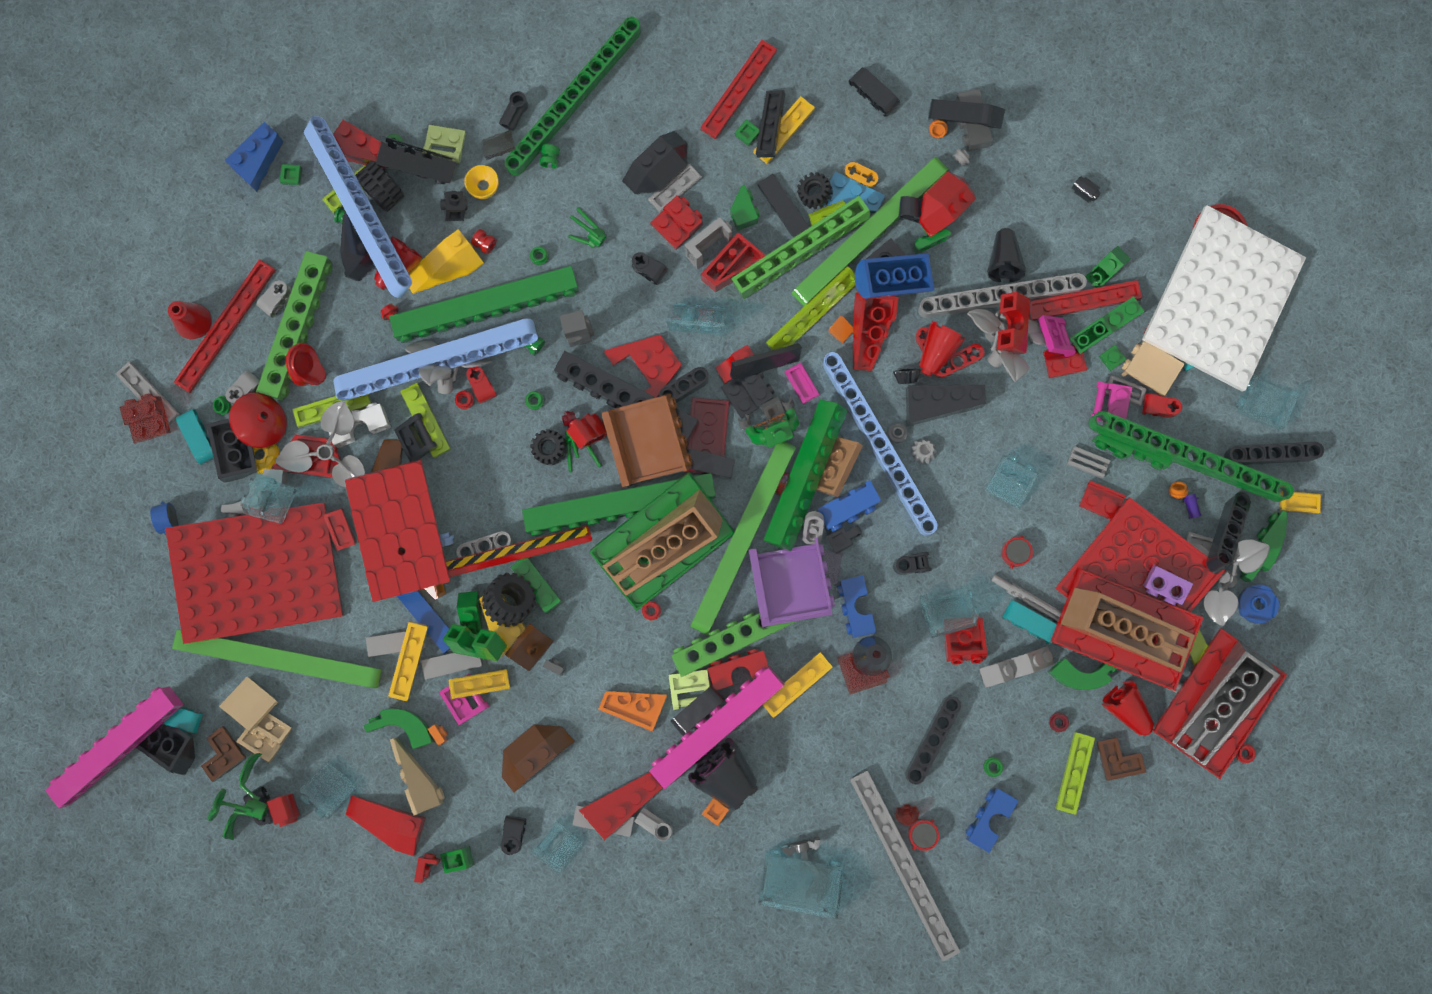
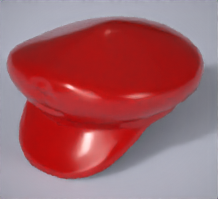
(304, 365)

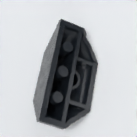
(657, 164)
(353, 252)

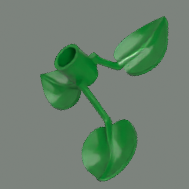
(252, 808)

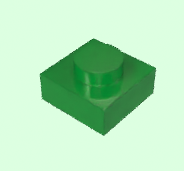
(747, 132)
(290, 174)
(1112, 357)

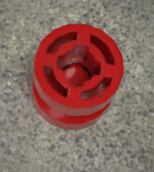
(482, 240)

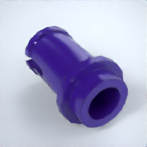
(1192, 506)

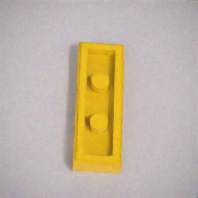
(479, 684)

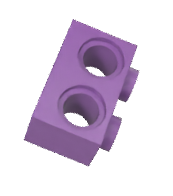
(1169, 581)

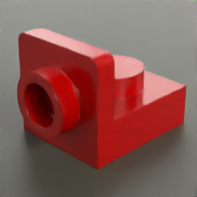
(423, 869)

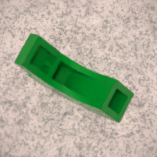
(1072, 678)
(409, 721)

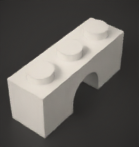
(373, 416)

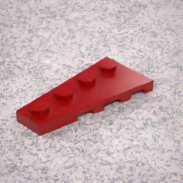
(617, 807)

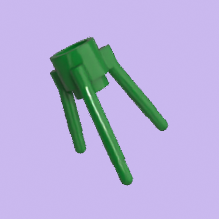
(596, 235)
(570, 443)

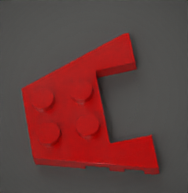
(652, 358)

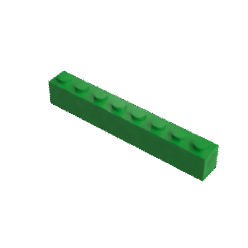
(805, 475)

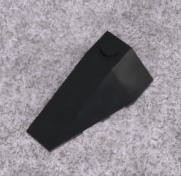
(170, 749)

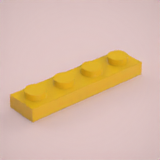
(791, 123)
(408, 661)
(797, 684)

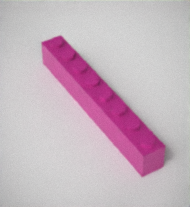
(717, 727)
(113, 747)

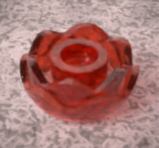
(907, 814)

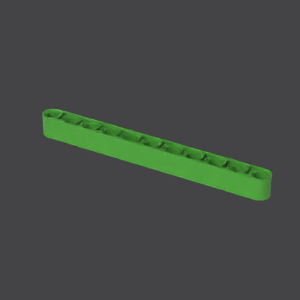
(867, 233)
(742, 537)
(282, 660)

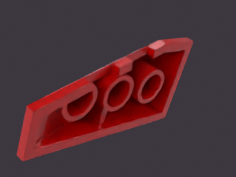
(392, 826)

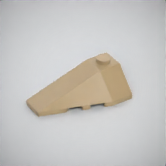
(421, 790)

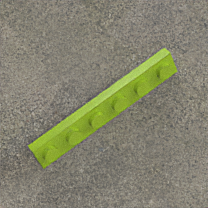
(813, 310)

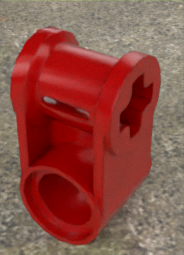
(481, 387)
(1158, 406)

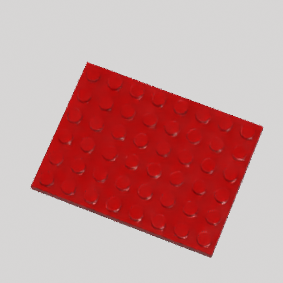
(253, 573)

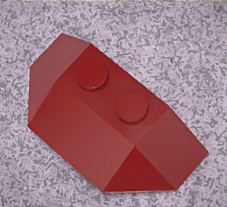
(945, 202)

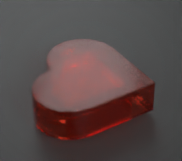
(782, 483)

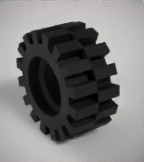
(808, 183)
(538, 444)

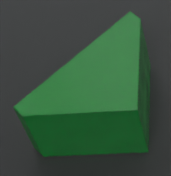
(457, 859)

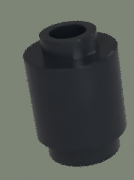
(1086, 189)

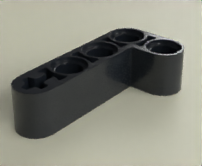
(967, 112)

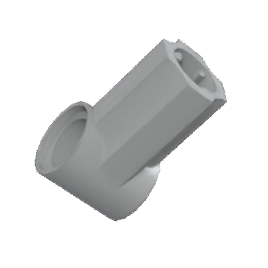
(652, 823)

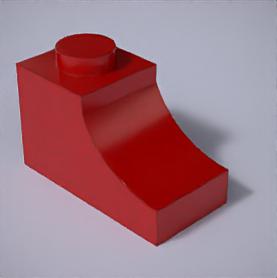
(725, 367)

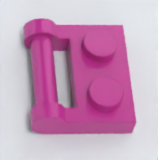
(1056, 335)
(1118, 399)
(461, 708)

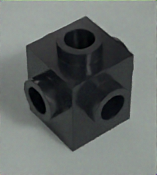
(454, 205)

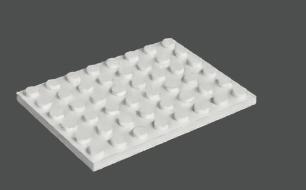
(1224, 298)

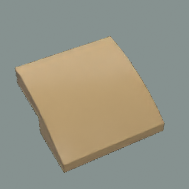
(248, 704)
(259, 743)

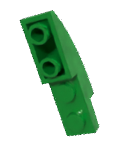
(1106, 325)
(1124, 450)
(1274, 537)

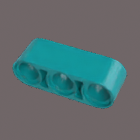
(195, 436)
(1030, 620)
(185, 720)

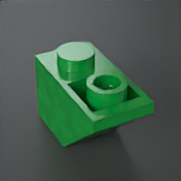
(743, 211)
(1108, 267)
(470, 611)

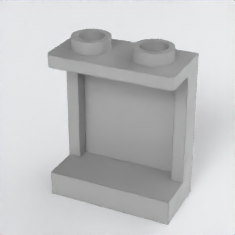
(706, 238)

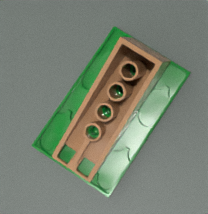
(662, 541)

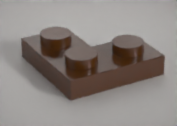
(227, 754)
(1116, 765)

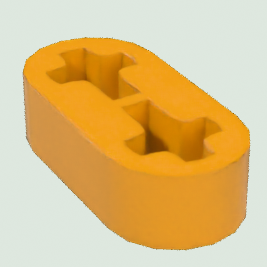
(863, 171)

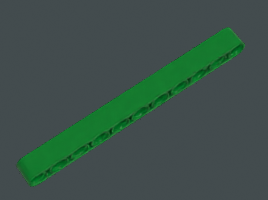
(575, 87)
(1199, 457)

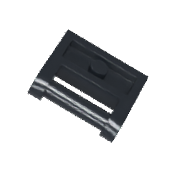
(410, 439)

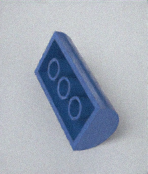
(894, 276)

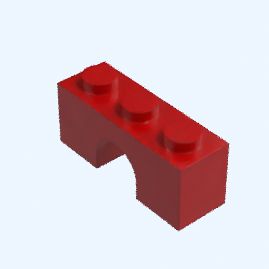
(1016, 310)
(721, 672)

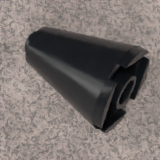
(1006, 258)
(864, 658)

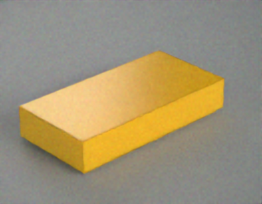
(1302, 503)

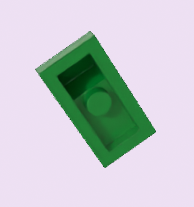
(926, 243)

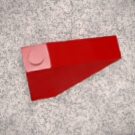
(870, 327)

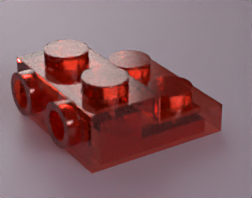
(145, 418)
(856, 680)

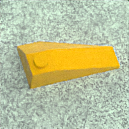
(446, 262)

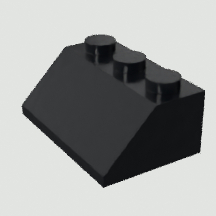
(231, 456)

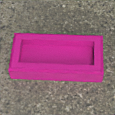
(801, 383)

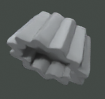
(923, 451)

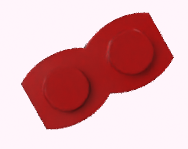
(587, 430)
(284, 810)

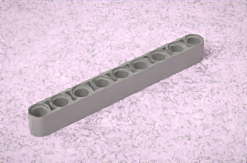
(993, 300)

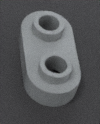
(813, 527)

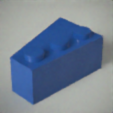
(255, 155)
(850, 506)

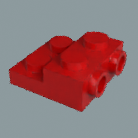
(677, 222)
(966, 645)

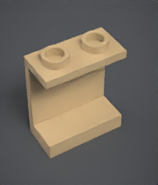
(1152, 367)

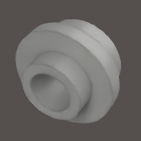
(962, 157)

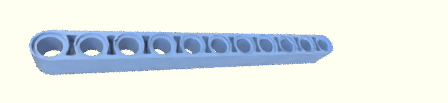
(357, 207)
(448, 354)
(878, 434)

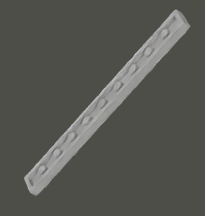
(905, 866)

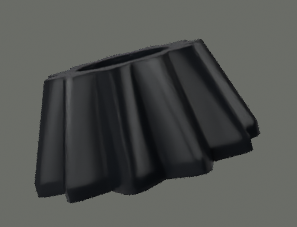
(907, 376)

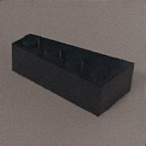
(940, 401)

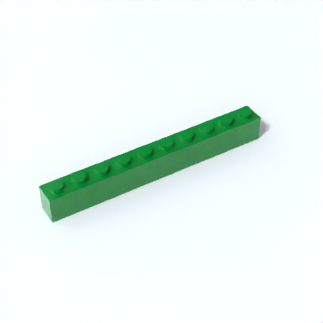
(484, 304)
(600, 507)

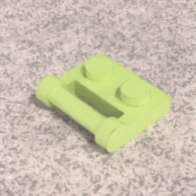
(446, 138)
(692, 682)

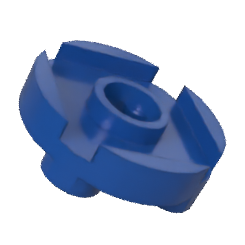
(1267, 598)

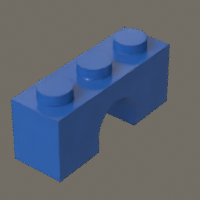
(858, 624)
(997, 803)

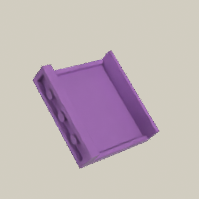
(791, 584)

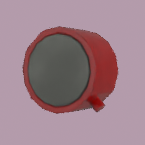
(1017, 552)
(923, 835)

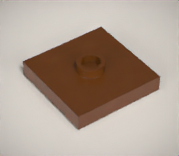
(529, 647)

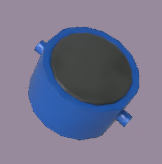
(163, 517)

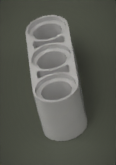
(492, 539)

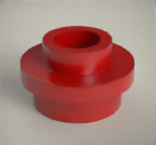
(388, 310)
(460, 395)
(657, 610)
(1251, 753)

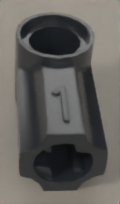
(514, 112)

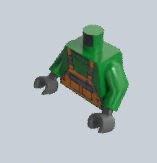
(773, 430)

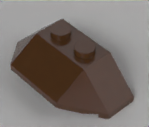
(532, 753)

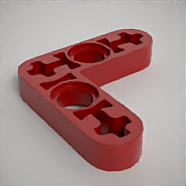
(973, 359)

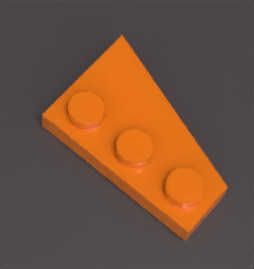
(634, 707)

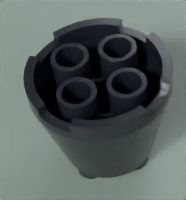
(724, 775)

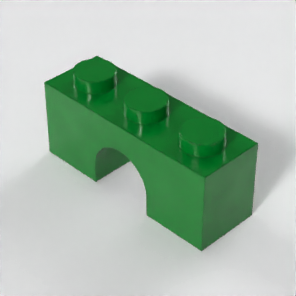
(545, 595)
(484, 645)

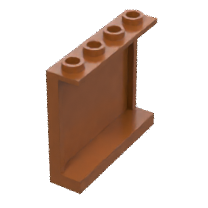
(647, 439)

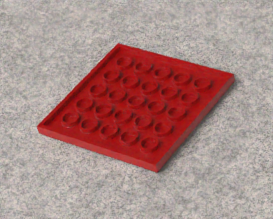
(1130, 548)

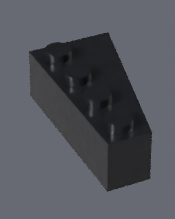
(415, 160)

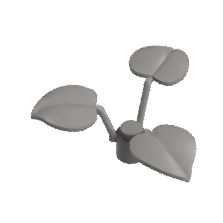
(1013, 363)
(440, 373)
(296, 454)
(1224, 604)

